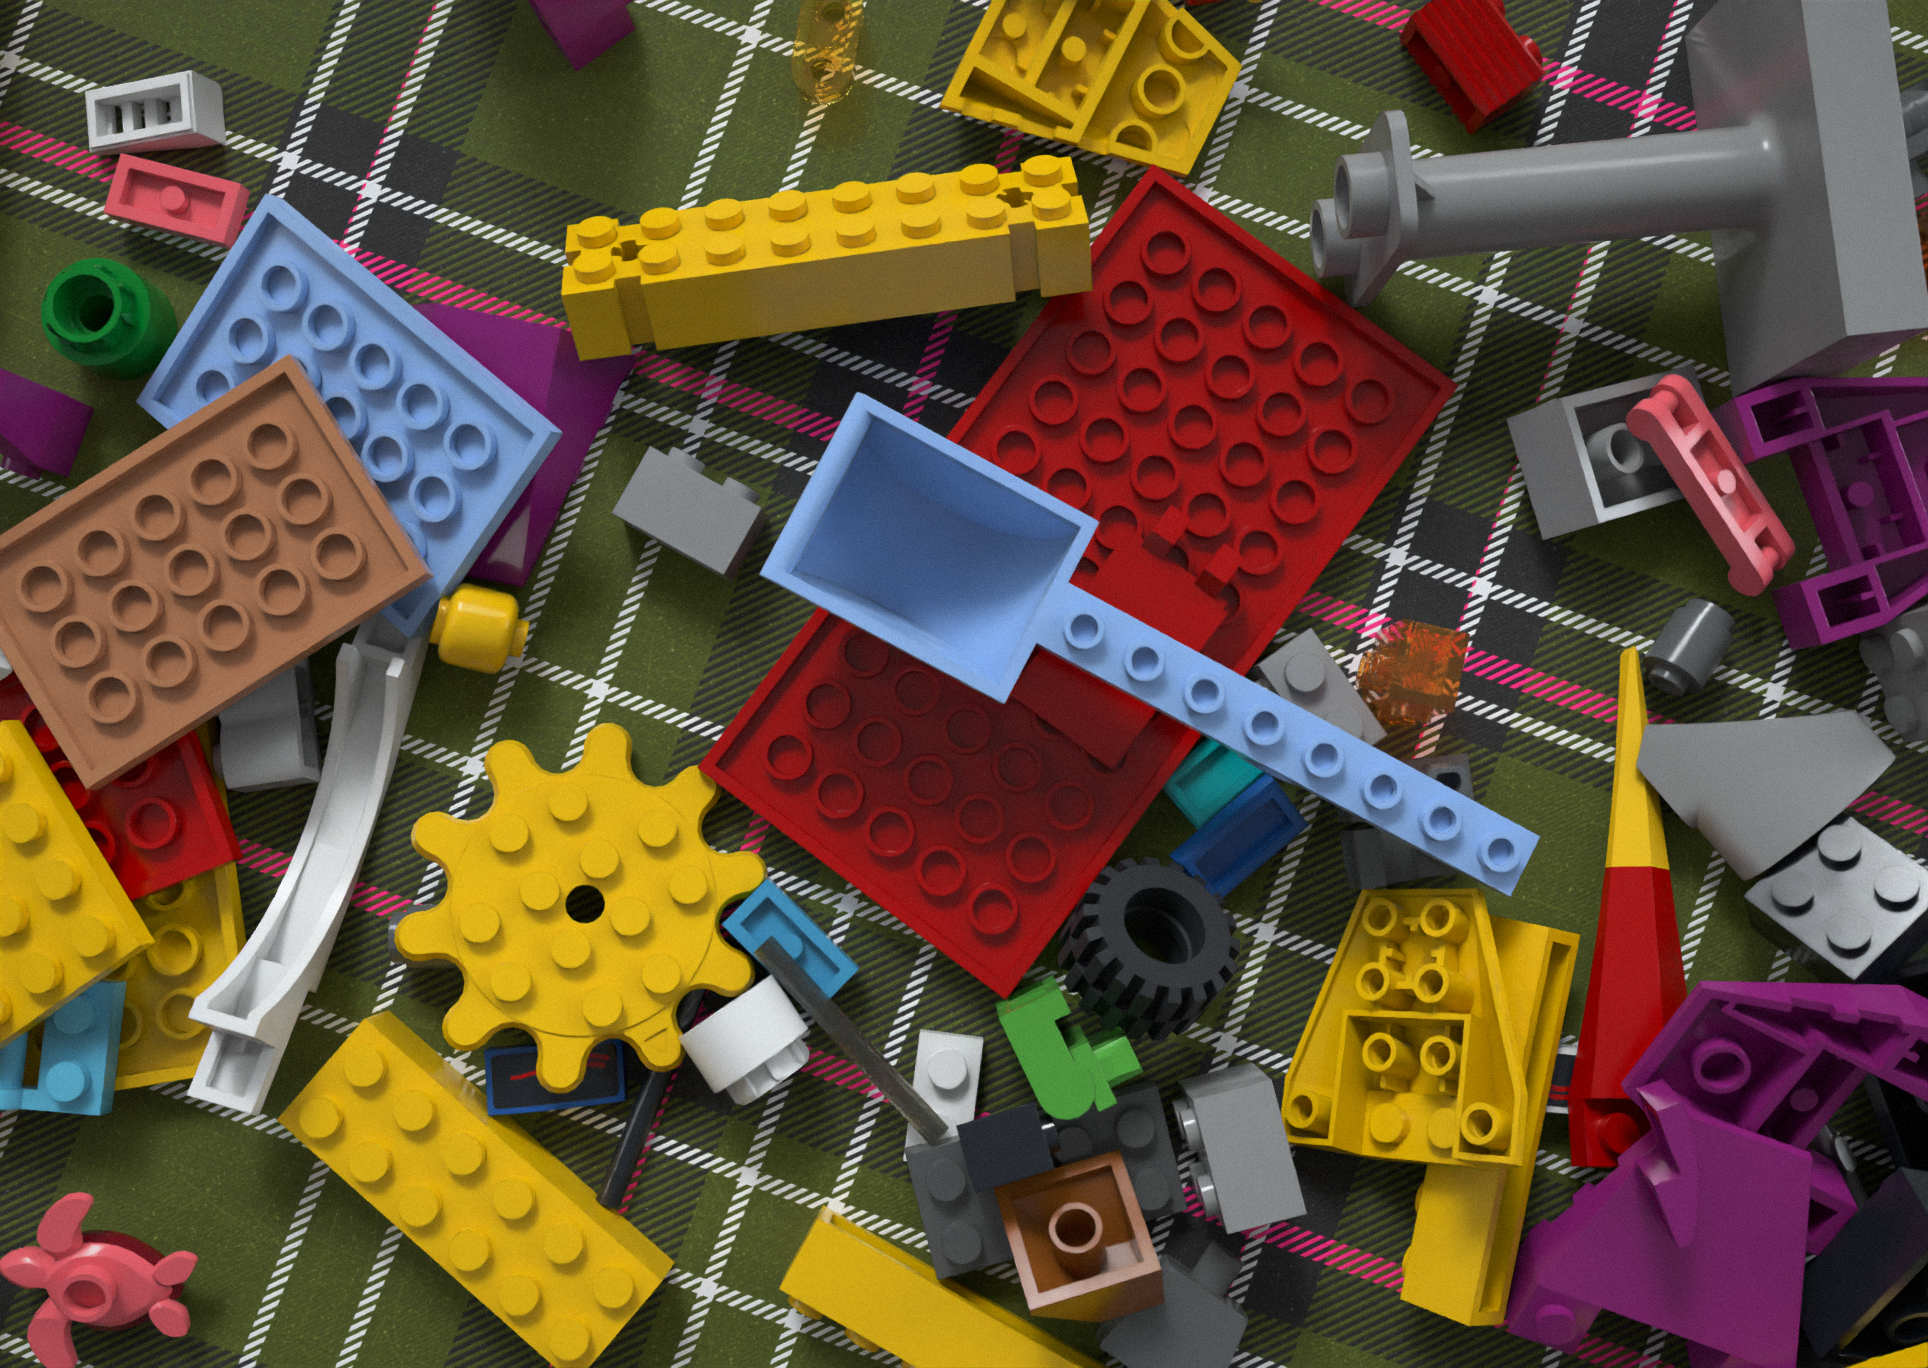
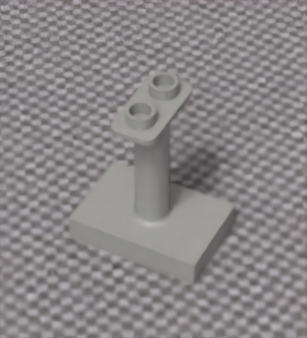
(1788, 170)

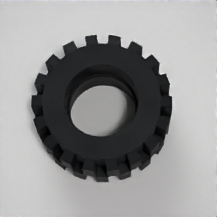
(1122, 980)

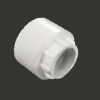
(749, 1043)

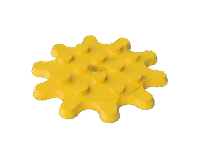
(568, 978)

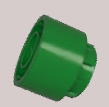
(132, 339)

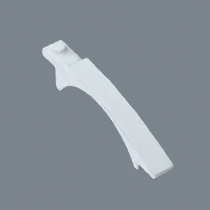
(266, 984)

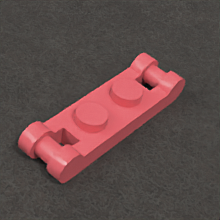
(1713, 482)

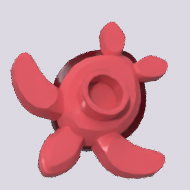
(95, 1279)

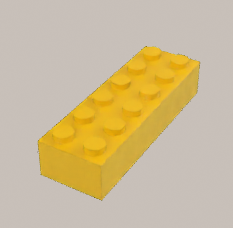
(476, 1192)

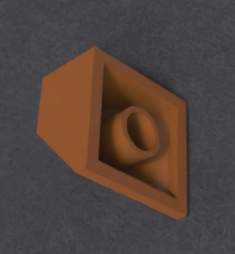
(1081, 1241)

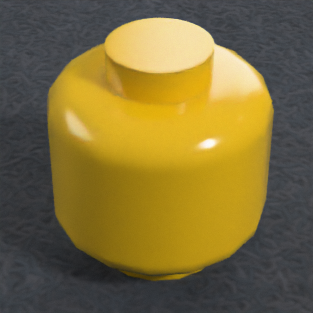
(478, 628)

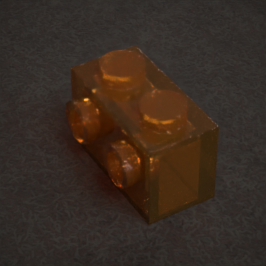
(1412, 672)

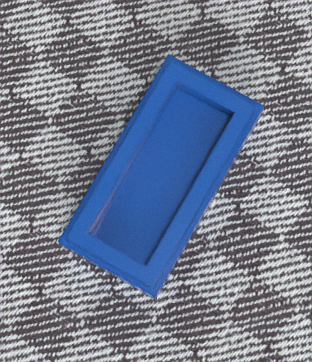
(1241, 837)

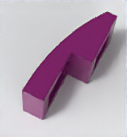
(1673, 1172)

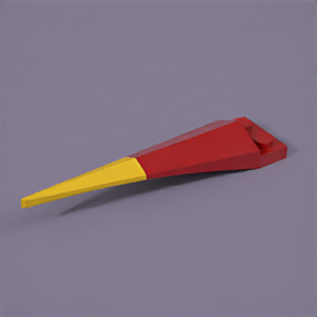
(1636, 955)

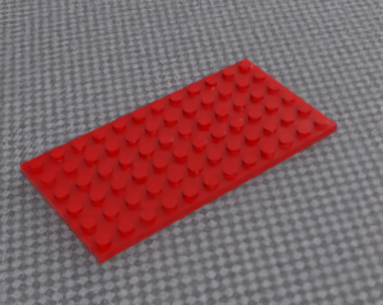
(1181, 382)

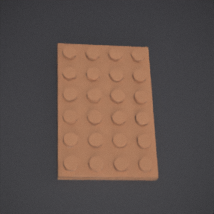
(197, 572)

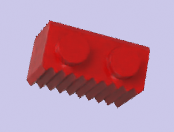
(1473, 57)

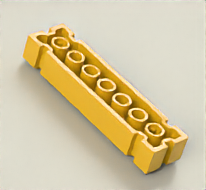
(826, 257)

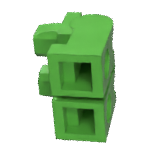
(1063, 1072)

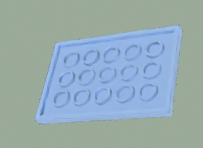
(417, 408)

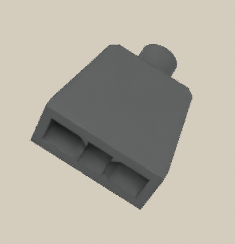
(1195, 1324)

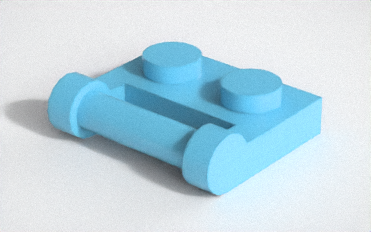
(76, 1056)

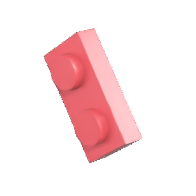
(176, 201)

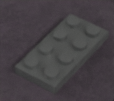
(967, 1226)

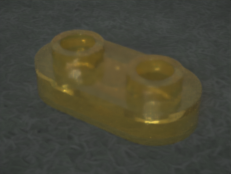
(829, 46)

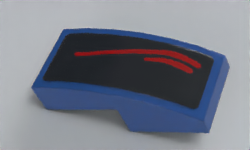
(516, 1089)

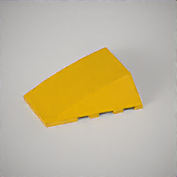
(1097, 77)

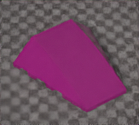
(572, 394)

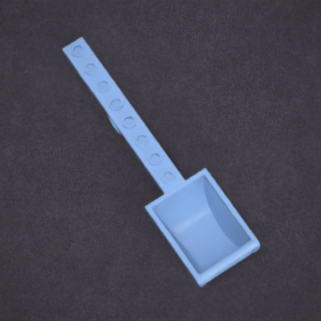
(977, 573)

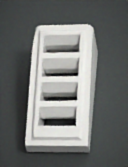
(194, 111)

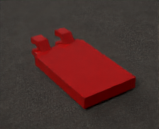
(1152, 590)

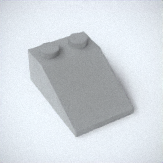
(1586, 462)

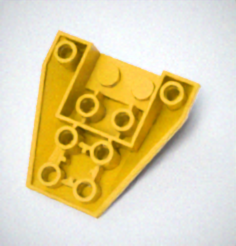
(1412, 1040)

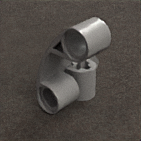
(1762, 782)

